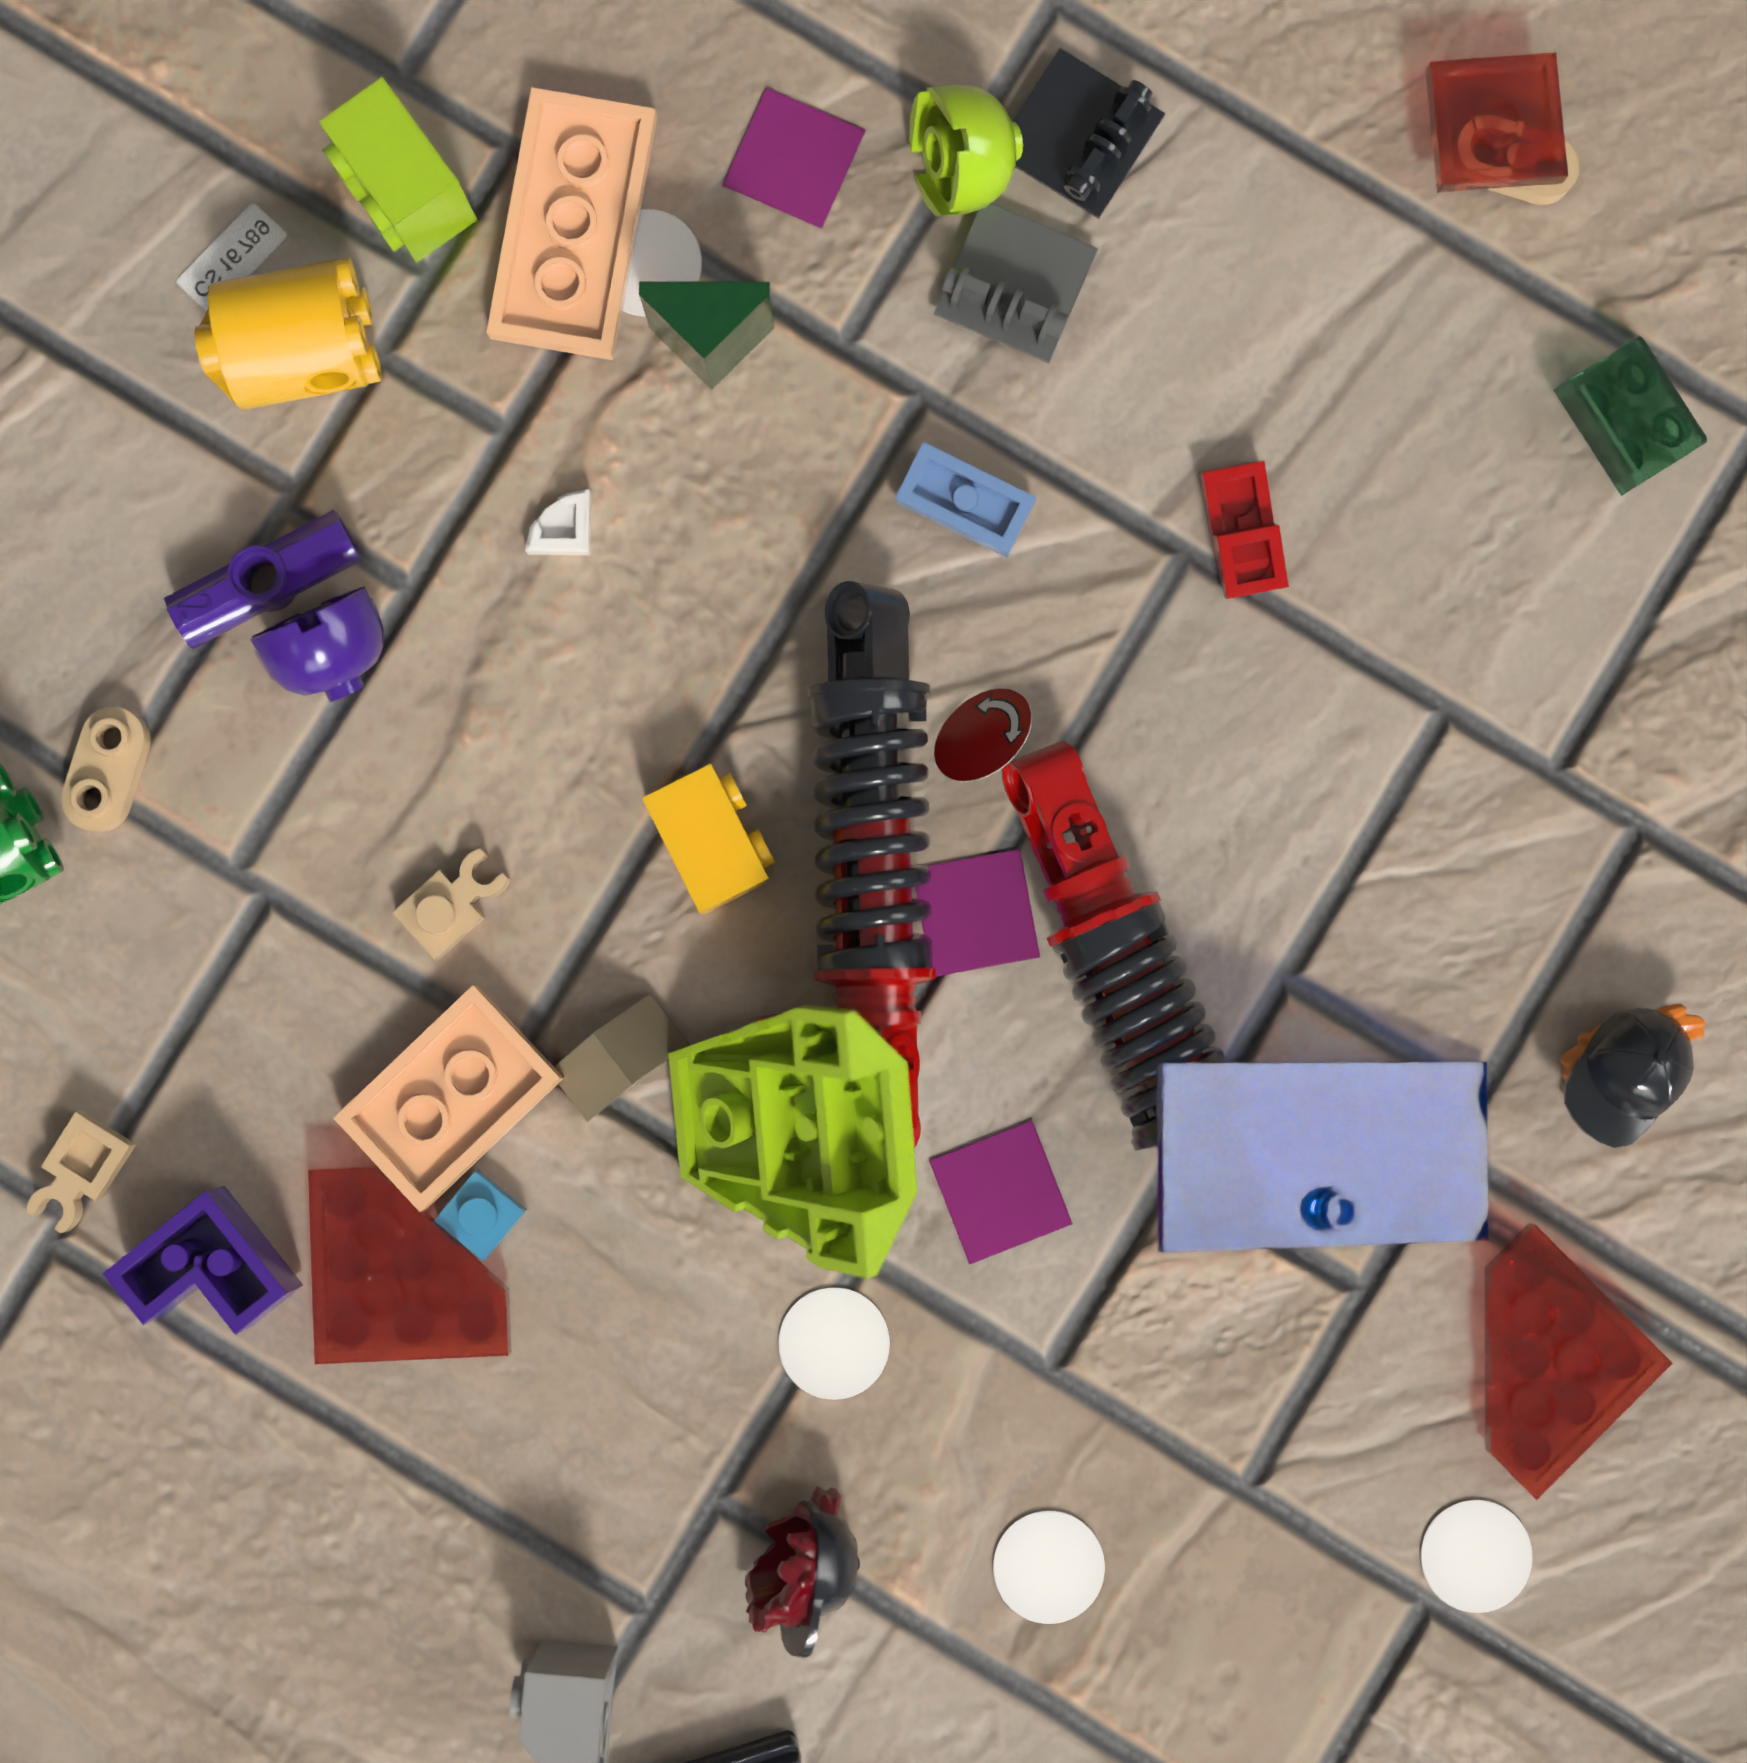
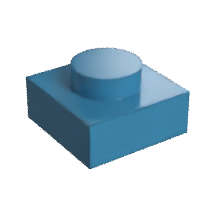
(480, 1215)

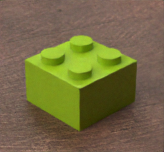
(395, 172)

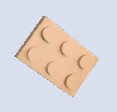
(448, 1098)

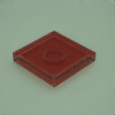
(1496, 122)

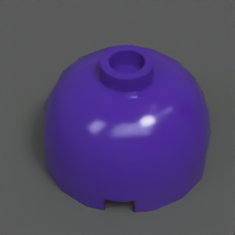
(323, 646)

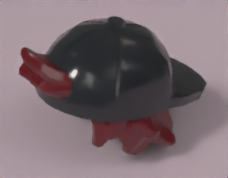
(803, 1572)

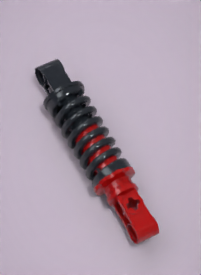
(870, 856)

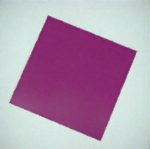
(794, 158)
(979, 913)
(1000, 1192)

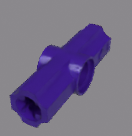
(226, 595)

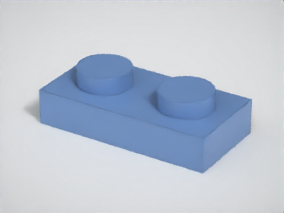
(965, 499)

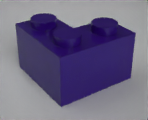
(209, 1249)

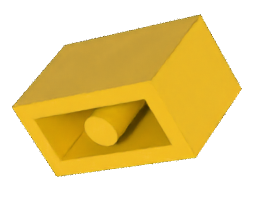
(708, 839)

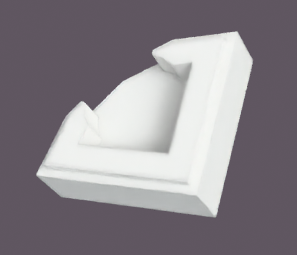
(563, 527)

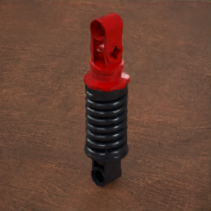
(1109, 935)

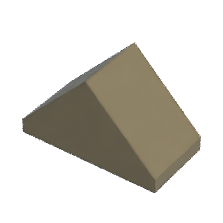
(618, 1056)

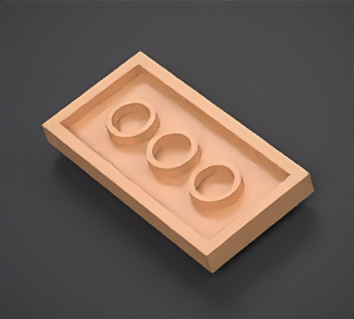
(572, 223)

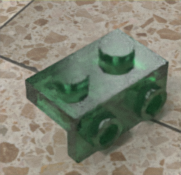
(1631, 415)

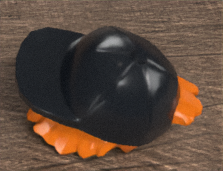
(1629, 1071)

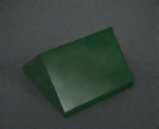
(709, 321)

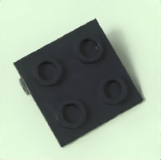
(1084, 131)

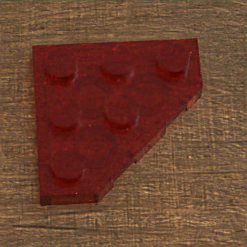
(394, 1278)
(1555, 1361)

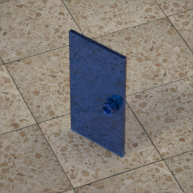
(1321, 1154)

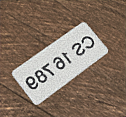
(233, 254)

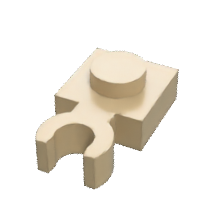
(444, 909)
(84, 1163)

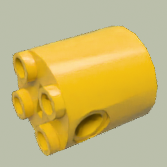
(288, 334)

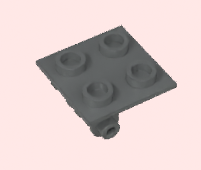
(1015, 281)

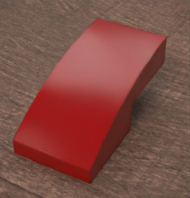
(1243, 529)

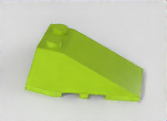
(803, 1131)

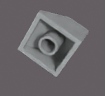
(566, 1702)

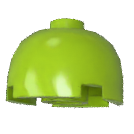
(965, 147)

